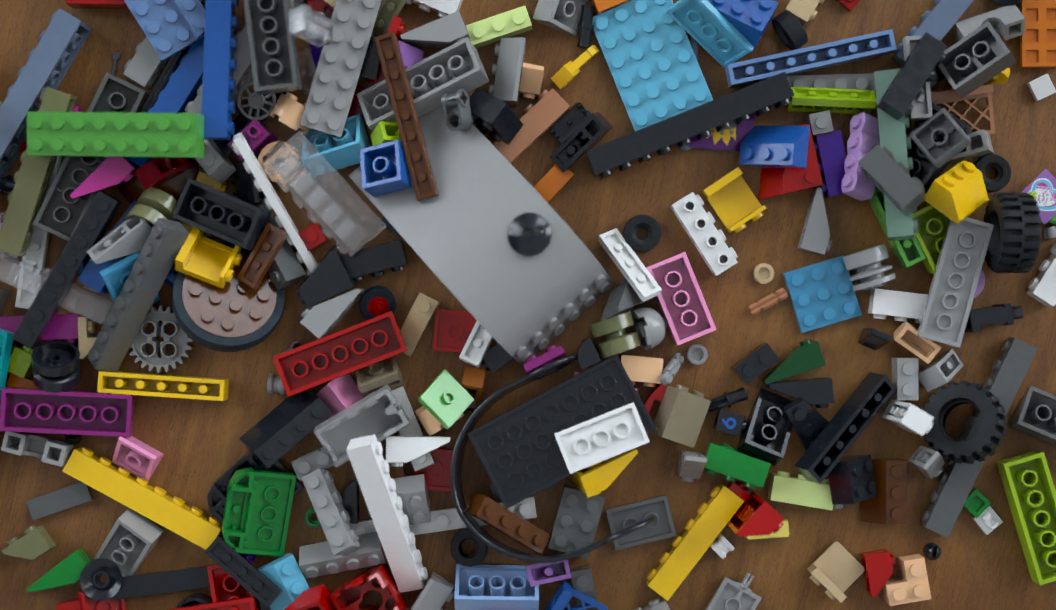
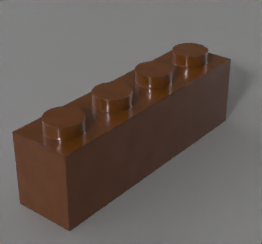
(508, 523)

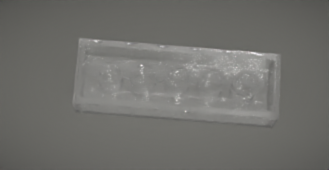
(314, 198)

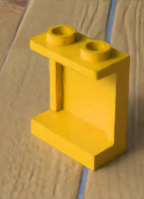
(207, 259)

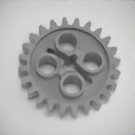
(179, 340)

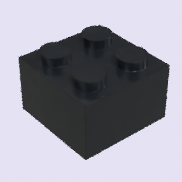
(493, 117)
(852, 480)

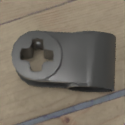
(456, 110)

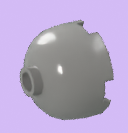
(649, 326)

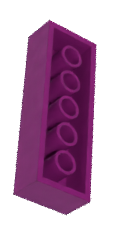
(66, 412)

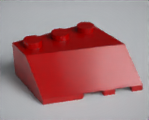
(789, 180)

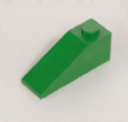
(64, 573)

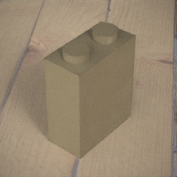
(681, 415)

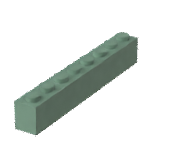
(893, 137)

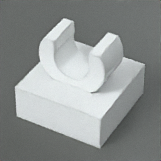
(988, 520)

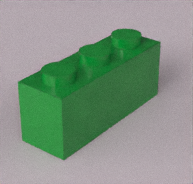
(736, 465)

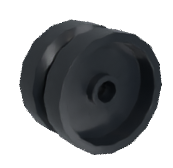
(56, 366)

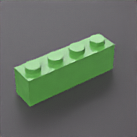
(906, 251)

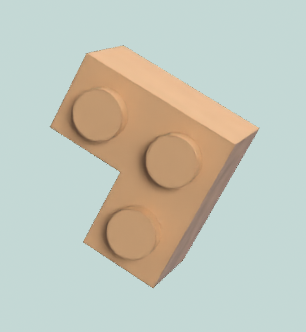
(912, 585)

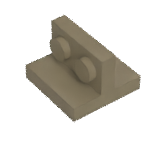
(378, 375)

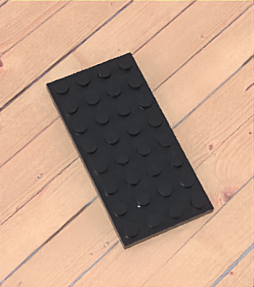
(521, 444)

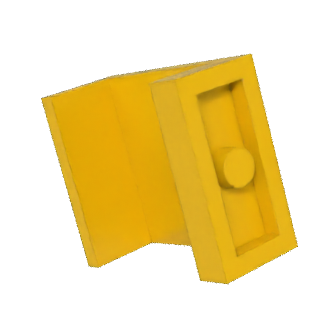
(733, 201)

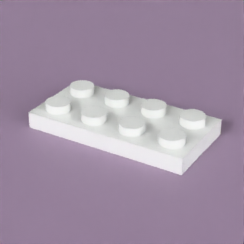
(601, 438)

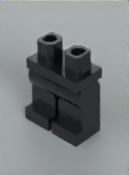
(996, 315)

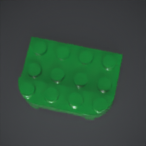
(258, 511)

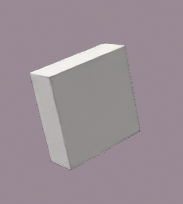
(1041, 87)

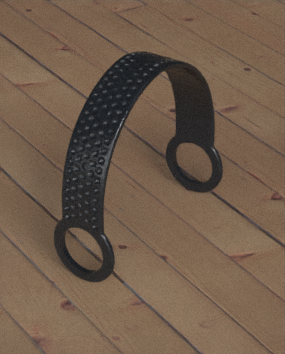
(456, 481)

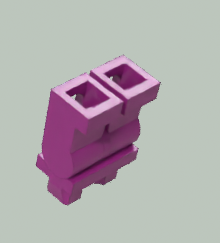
(256, 135)

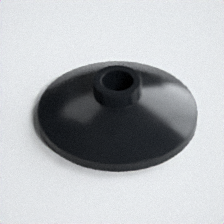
(529, 245)
(91, 582)

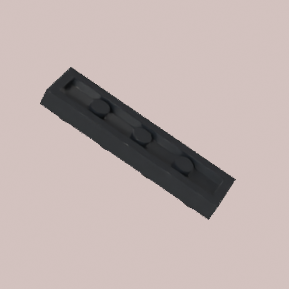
(243, 571)

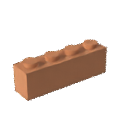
(535, 124)

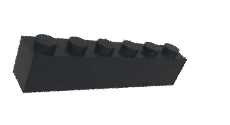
(845, 427)

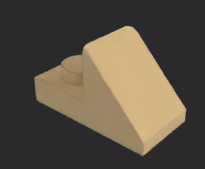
(85, 336)

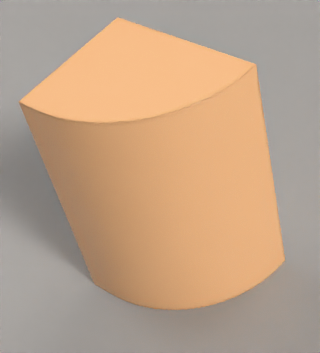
(921, 347)

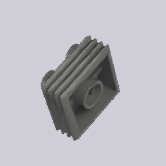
(953, 143)

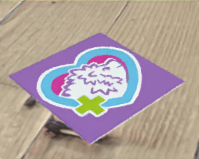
(1044, 192)

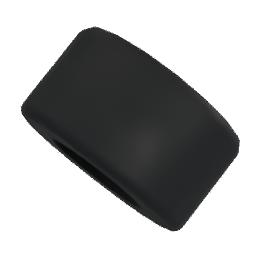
(465, 559)

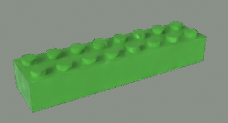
(115, 134)

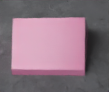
(340, 394)
(136, 457)

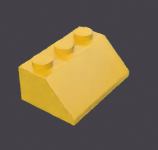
(958, 192)

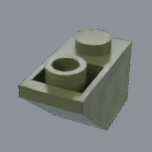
(31, 545)

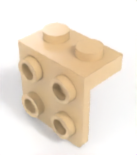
(835, 571)

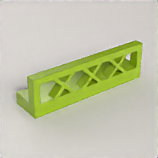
(836, 100)

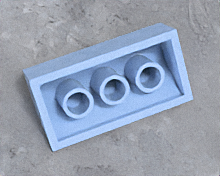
(494, 588)

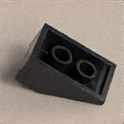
(766, 428)

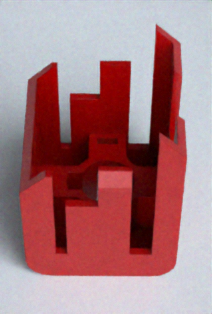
(378, 578)

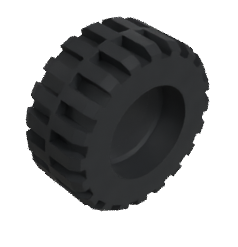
(1015, 232)
(992, 426)

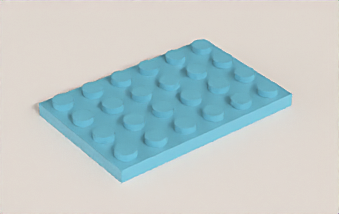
(650, 61)

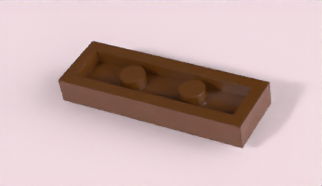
(262, 256)

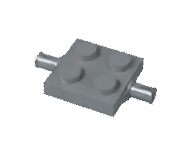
(734, 595)

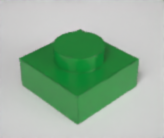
(976, 503)

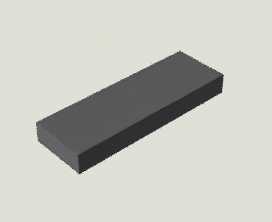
(59, 500)

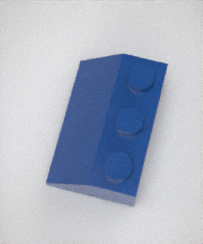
(775, 147)

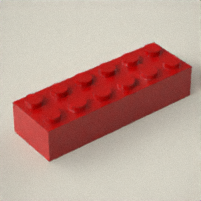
(340, 353)

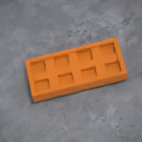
(1039, 40)

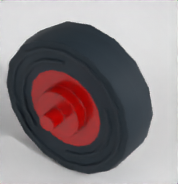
(376, 301)

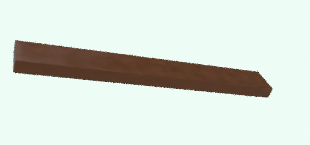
(406, 116)

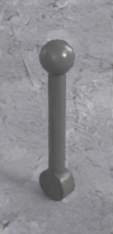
(116, 56)

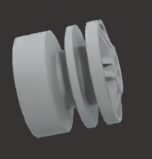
(869, 267)

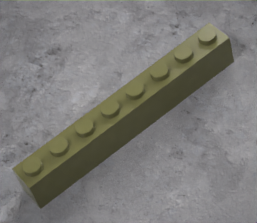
(30, 184)

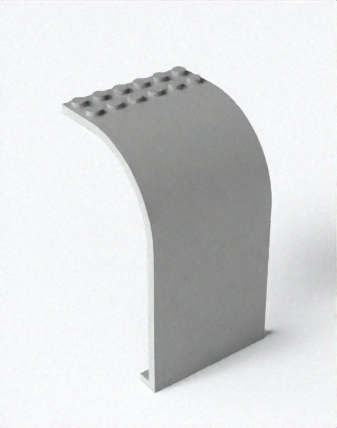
(467, 243)

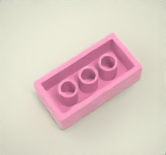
(681, 299)

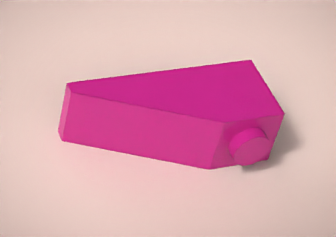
(108, 174)

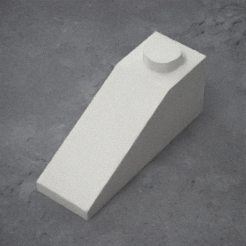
(406, 448)

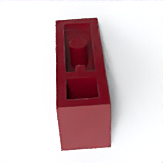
(163, 169)

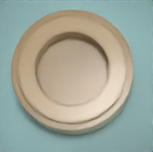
(763, 273)

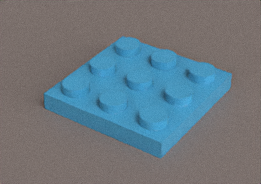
(822, 294)

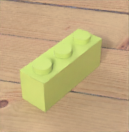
(499, 26)
(799, 491)

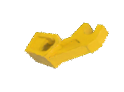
(571, 69)

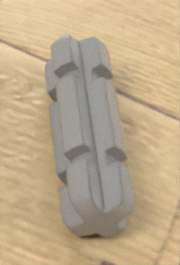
(671, 369)

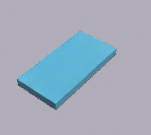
(710, 30)

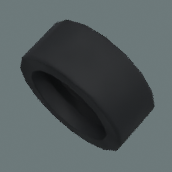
(789, 30)

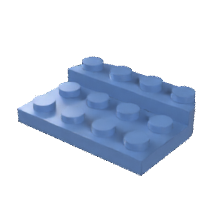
(169, 23)

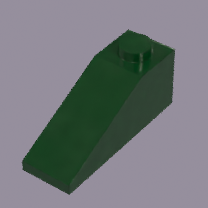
(798, 360)

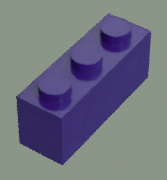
(831, 160)

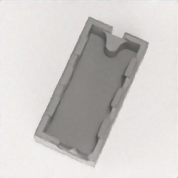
(366, 417)

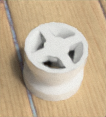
(722, 546)

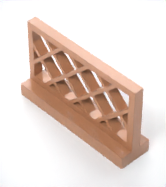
(949, 95)

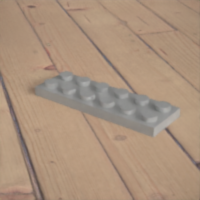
(955, 281)

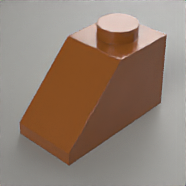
(473, 383)

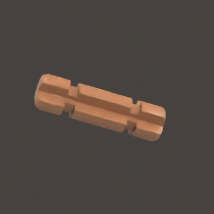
(768, 301)

